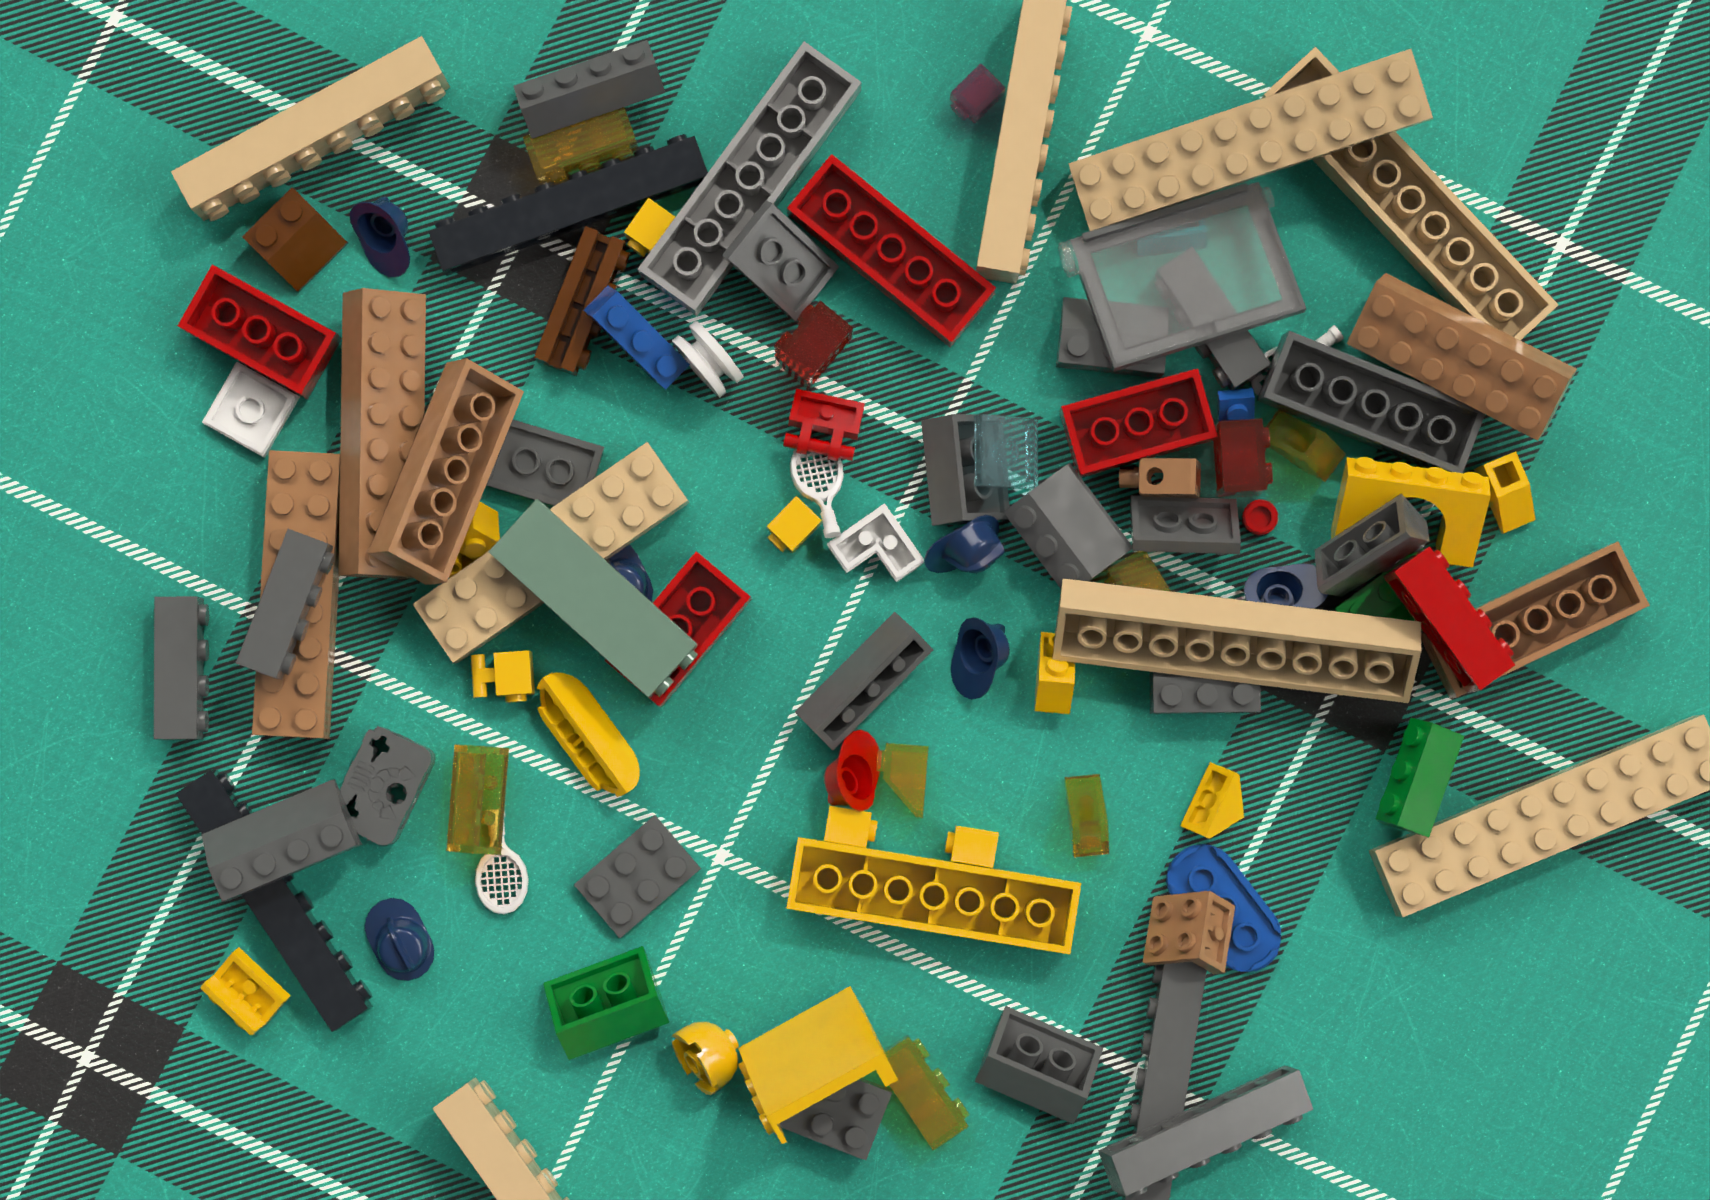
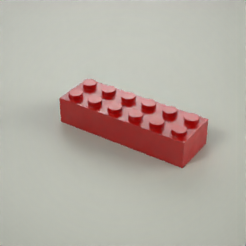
(891, 250)

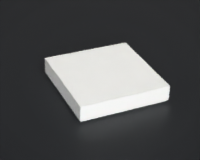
(250, 409)

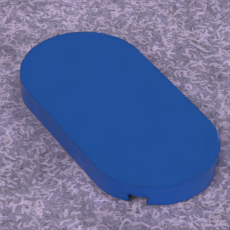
(1255, 928)

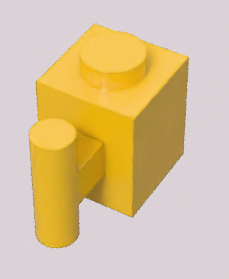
(511, 673)

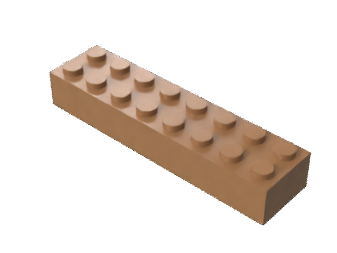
(378, 414)
(306, 499)

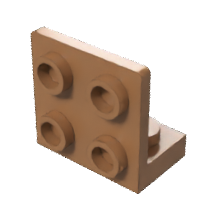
(1190, 929)

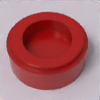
(1259, 517)

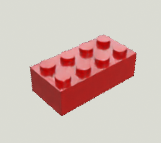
(259, 331)
(1138, 423)
(703, 606)
(1450, 619)

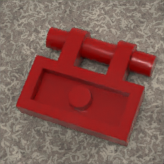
(825, 415)

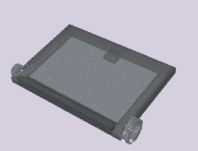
(1185, 274)

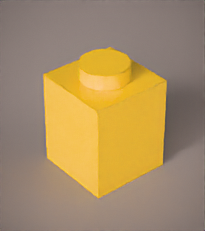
(647, 227)
(793, 526)
(850, 827)
(972, 846)

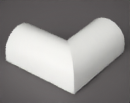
(880, 535)

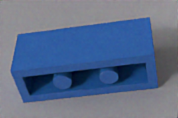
(636, 337)

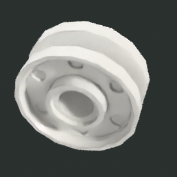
(707, 358)

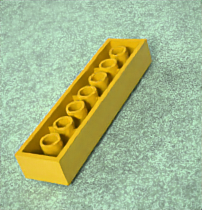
(934, 895)

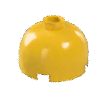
(707, 1053)

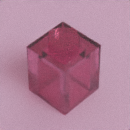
(976, 94)

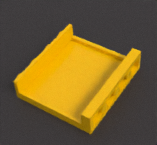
(811, 1059)

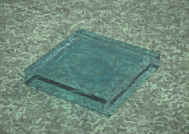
(1006, 452)

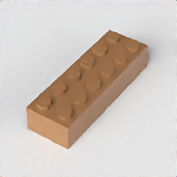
(1461, 356)
(446, 472)
(1557, 609)

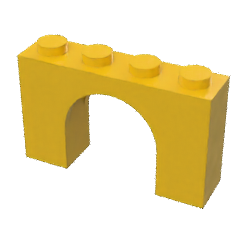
(1458, 496)

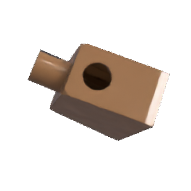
(1179, 480)

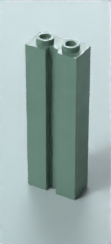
(594, 599)

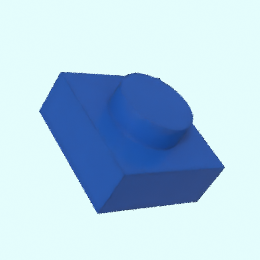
(1235, 404)

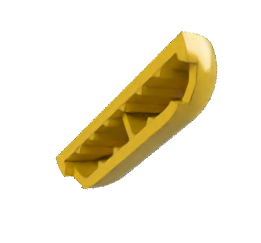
(587, 734)

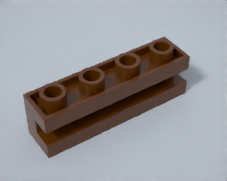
(569, 327)

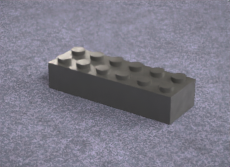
(1370, 404)

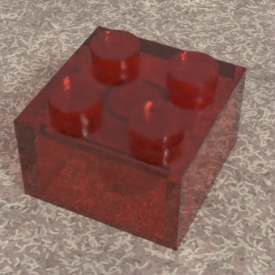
(813, 344)
(1241, 458)

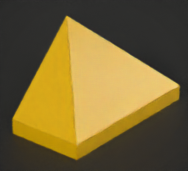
(1215, 803)

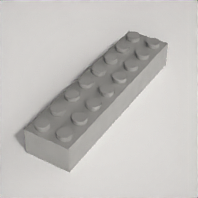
(753, 168)

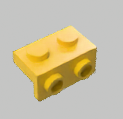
(245, 992)

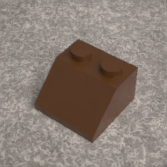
(295, 239)

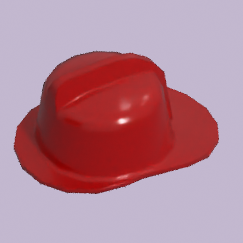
(853, 774)

